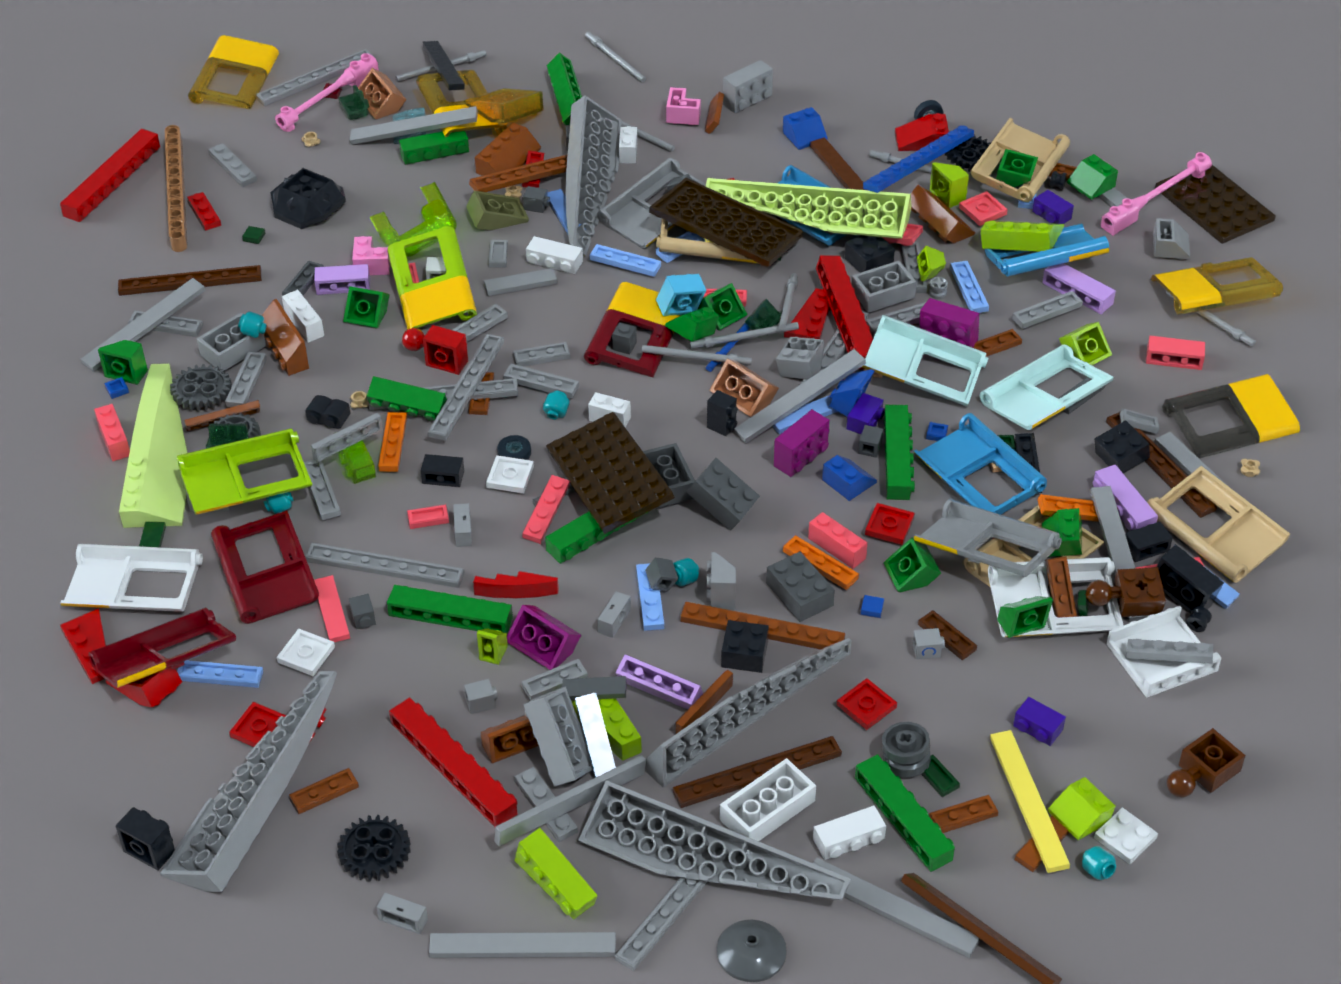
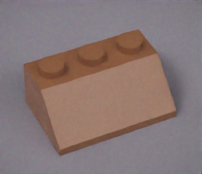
(381, 94)
(749, 388)

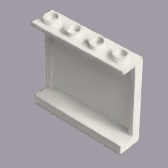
(1159, 675)

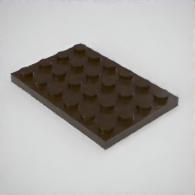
(1218, 205)

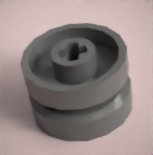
(906, 749)

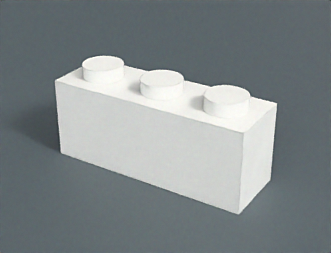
(554, 255)
(303, 316)
(849, 832)

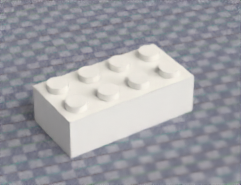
(768, 801)

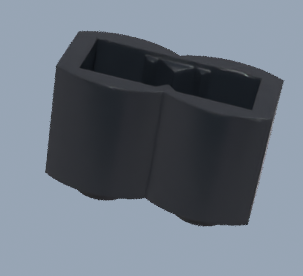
(327, 411)

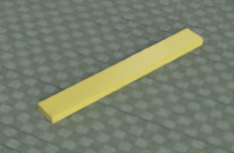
(1029, 802)

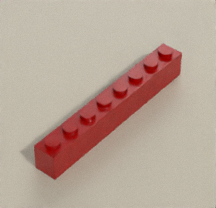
(110, 175)
(844, 304)
(453, 762)

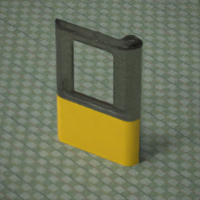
(1255, 402)

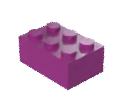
(950, 322)
(801, 443)

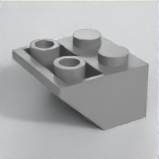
(1170, 240)
(800, 358)
(722, 582)

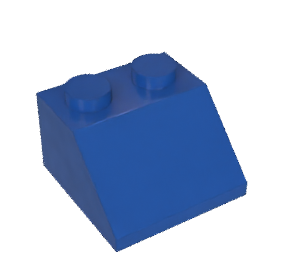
(803, 127)
(850, 391)
(846, 477)

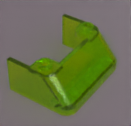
(435, 216)

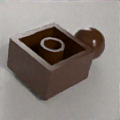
(1136, 590)
(1208, 761)

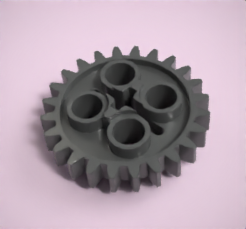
(200, 387)

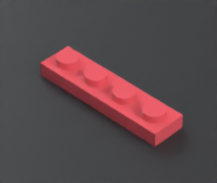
(546, 509)

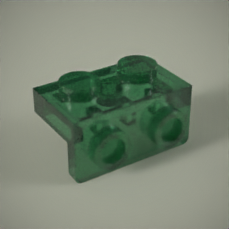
(354, 104)
(764, 316)
(226, 433)

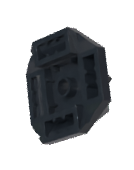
(306, 198)

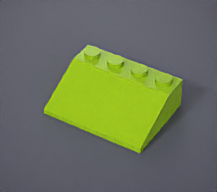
(1020, 235)

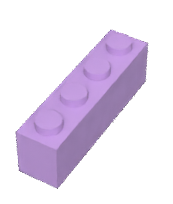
(1092, 292)
(1130, 504)
(659, 682)

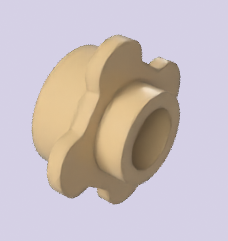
(310, 139)
(513, 191)
(359, 399)
(1250, 467)

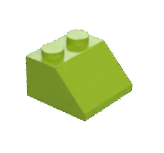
(949, 183)
(1088, 343)
(1082, 808)

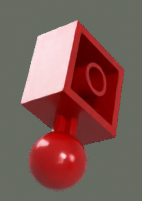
(442, 347)

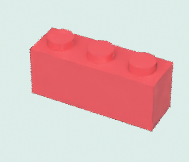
(1175, 352)
(112, 432)
(837, 540)

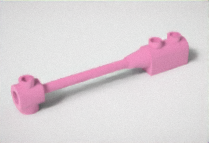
(352, 76)
(1128, 211)

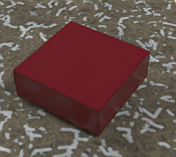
(335, 94)

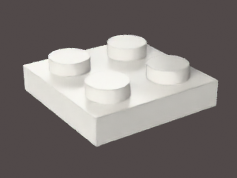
(510, 474)
(305, 652)
(1125, 835)

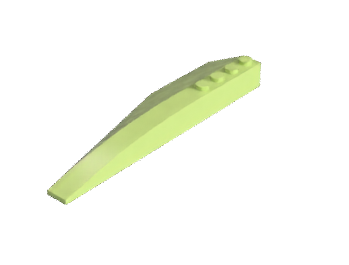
(824, 207)
(153, 479)

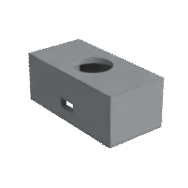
(462, 525)
(611, 619)
(393, 909)

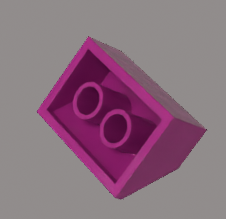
(542, 637)

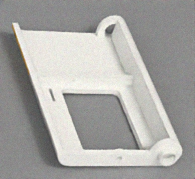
(107, 569)
(1011, 588)

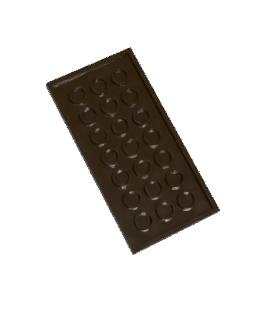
(726, 222)
(609, 472)

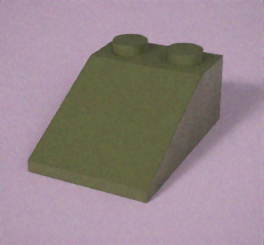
(495, 211)

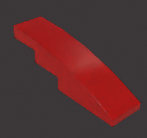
(523, 586)

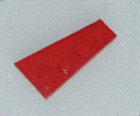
(811, 317)
(84, 636)

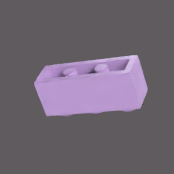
(339, 278)

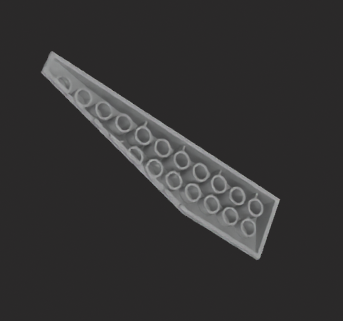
(590, 167)
(738, 713)
(236, 815)

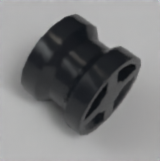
(1058, 180)
(1198, 619)

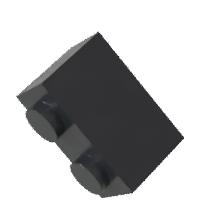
(721, 413)
(442, 470)
(1148, 541)

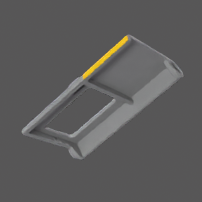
(630, 211)
(968, 527)

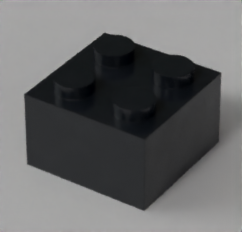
(868, 252)
(1122, 447)
(744, 646)
(145, 838)

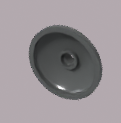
(751, 960)

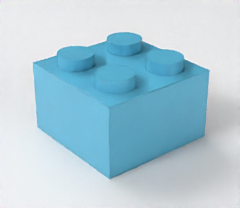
(681, 294)

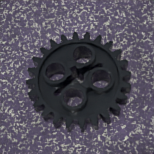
(968, 152)
(373, 847)

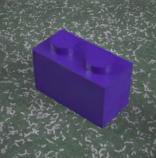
(1052, 208)
(865, 412)
(1039, 721)

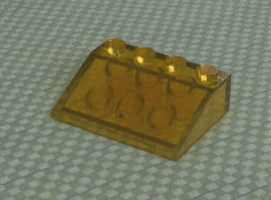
(507, 105)

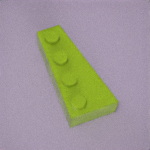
(621, 733)
(554, 874)

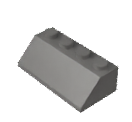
(559, 736)

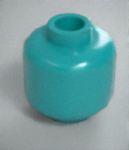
(252, 324)
(556, 405)
(279, 502)
(686, 571)
(1099, 863)

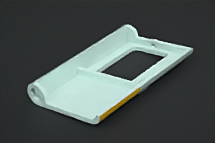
(900, 347)
(1030, 406)

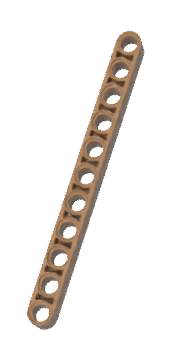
(175, 188)

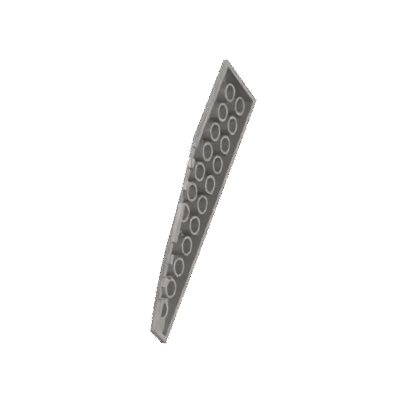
(696, 849)

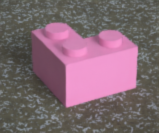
(682, 109)
(376, 258)

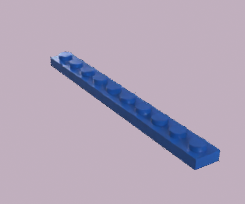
(918, 159)

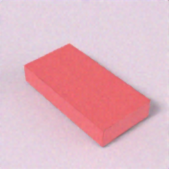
(428, 516)

